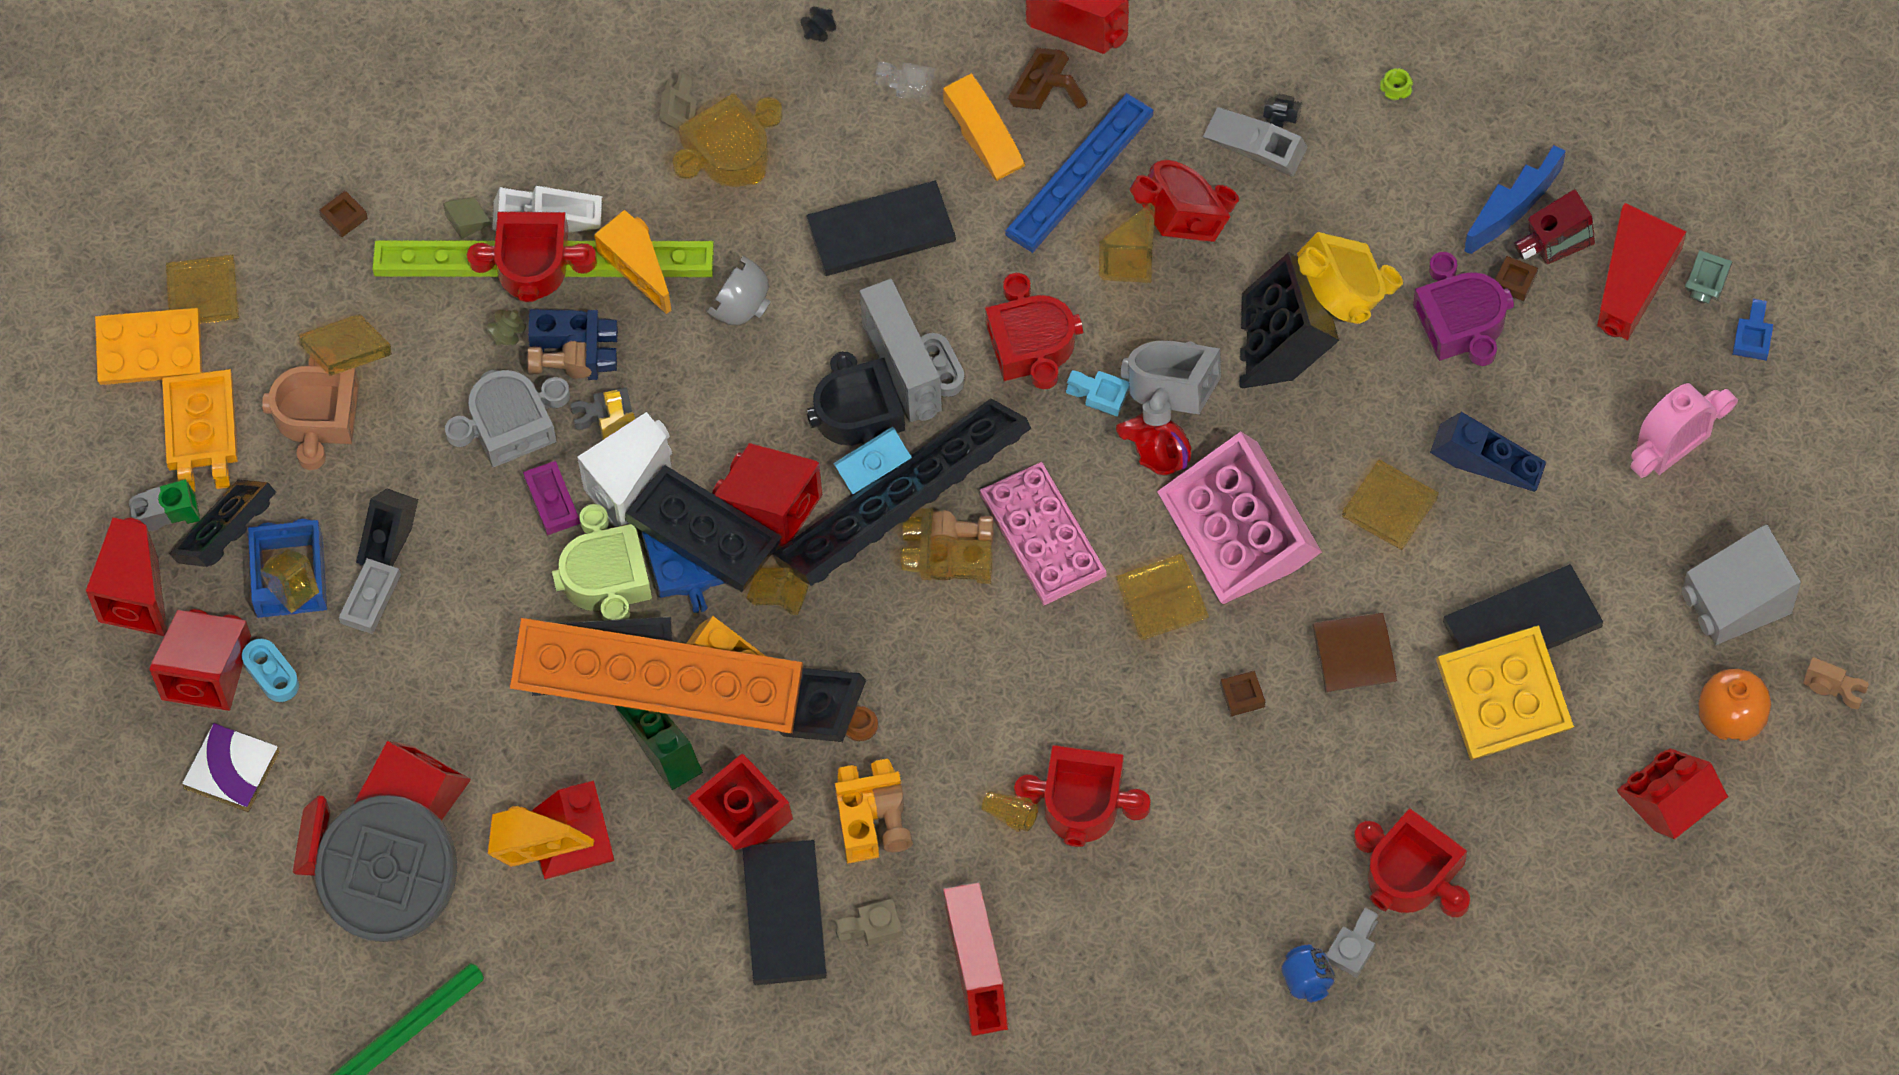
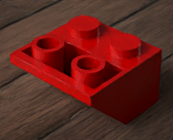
(1673, 792)

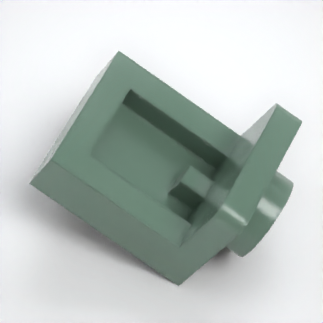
(1708, 277)

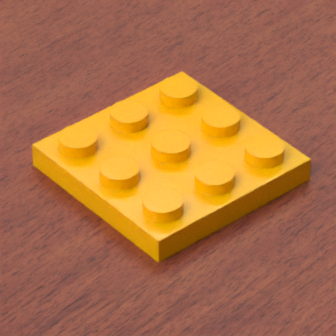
(1504, 693)

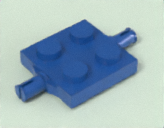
(677, 574)

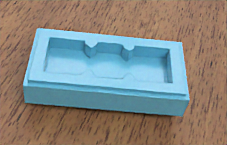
(872, 460)

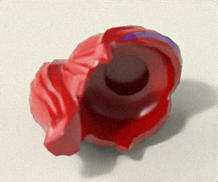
(1161, 447)

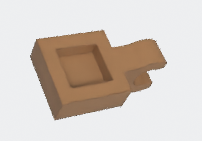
(1830, 679)

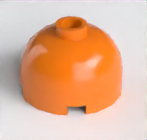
(1734, 704)

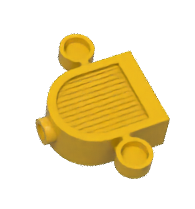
(1346, 276)

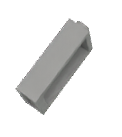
(903, 349)

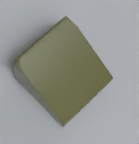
(466, 216)

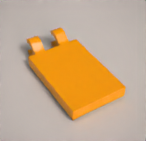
(200, 425)

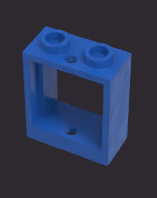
(277, 536)

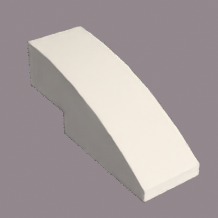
(581, 209)

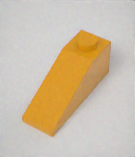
(629, 249)
(525, 837)

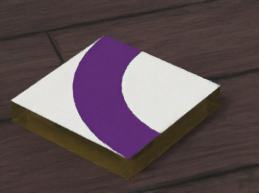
(231, 767)

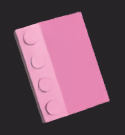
(1238, 519)

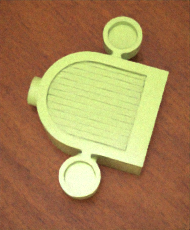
(603, 567)

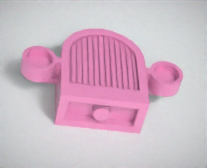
(1677, 427)

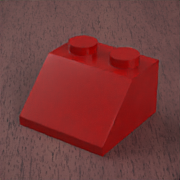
(742, 804)

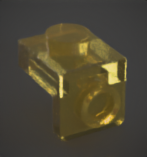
(778, 587)

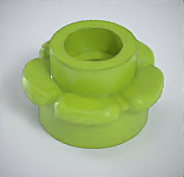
(1398, 77)

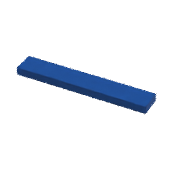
(1079, 173)

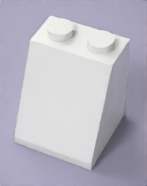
(624, 465)

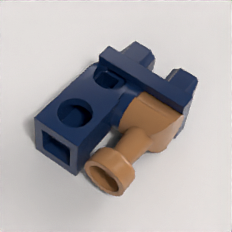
(579, 338)

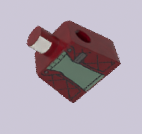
(1558, 230)

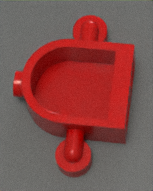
(1184, 201)
(531, 253)
(1031, 333)
(1083, 794)
(1413, 866)

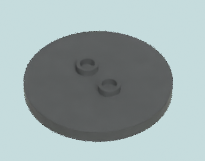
(386, 868)

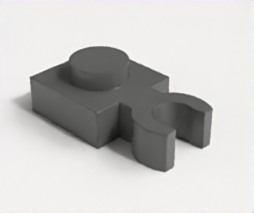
(598, 409)

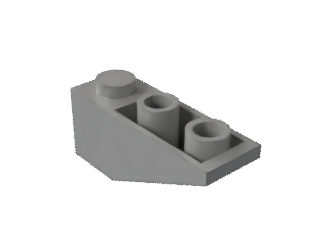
(1257, 140)

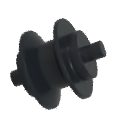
(818, 24)

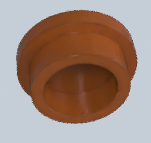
(862, 725)

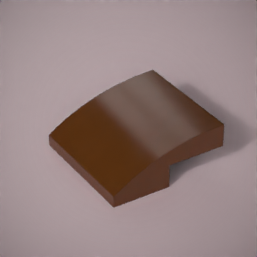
(1354, 652)

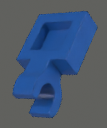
(1753, 335)

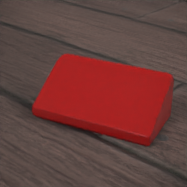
(312, 829)

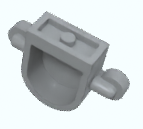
(1171, 378)
(508, 415)

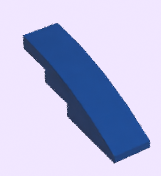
(1510, 205)

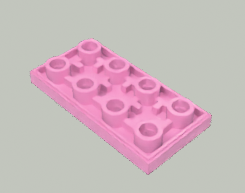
(1043, 533)

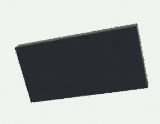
(880, 228)
(1552, 602)
(784, 912)

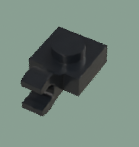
(1282, 109)

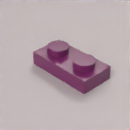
(551, 498)

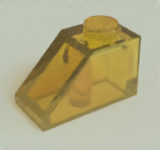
(290, 579)

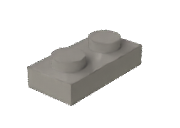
(369, 596)

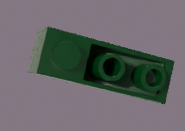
(663, 745)

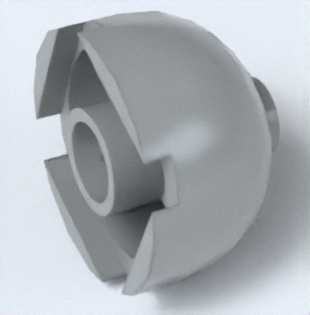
(742, 295)

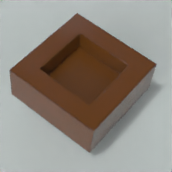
(343, 214)
(1516, 277)
(1242, 693)

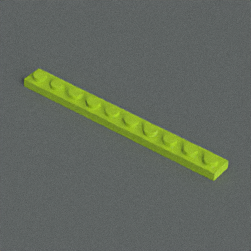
(450, 259)

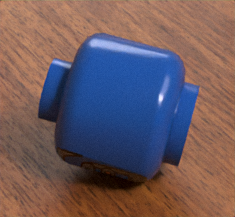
(1308, 973)

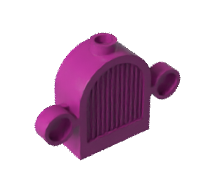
(1462, 311)

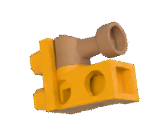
(867, 800)

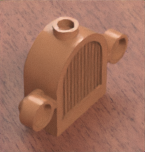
(313, 409)

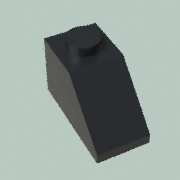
(386, 527)

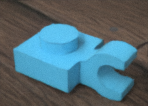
(1103, 393)

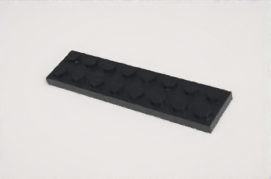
(902, 492)

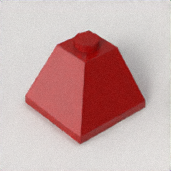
(580, 809)

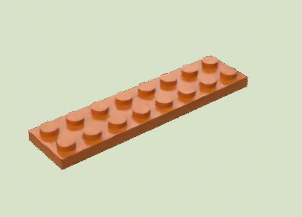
(656, 675)

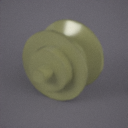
(506, 327)

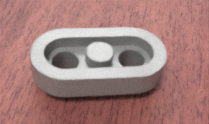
(945, 363)

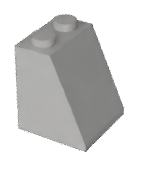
(1742, 587)

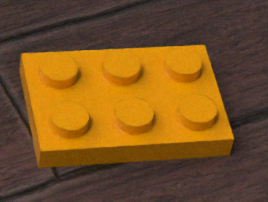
(148, 345)

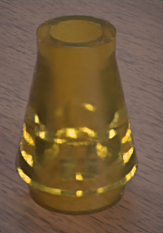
(1012, 810)

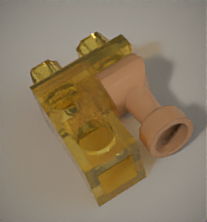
(940, 551)

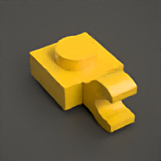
(616, 418)

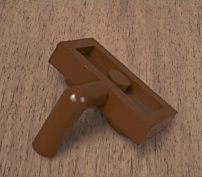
(1041, 76)

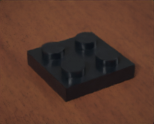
(826, 704)

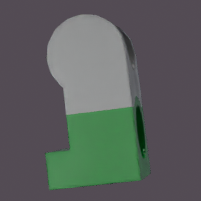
(165, 505)

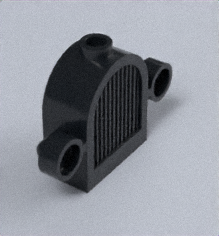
(855, 401)

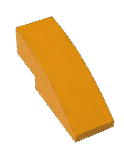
(982, 127)

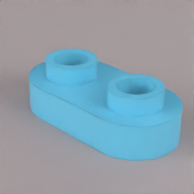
(271, 672)

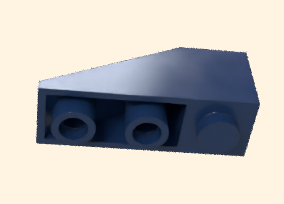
(1484, 452)

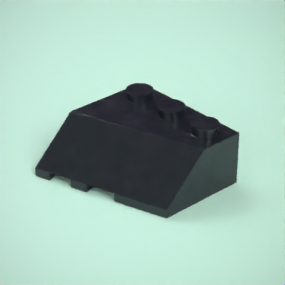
(1283, 326)

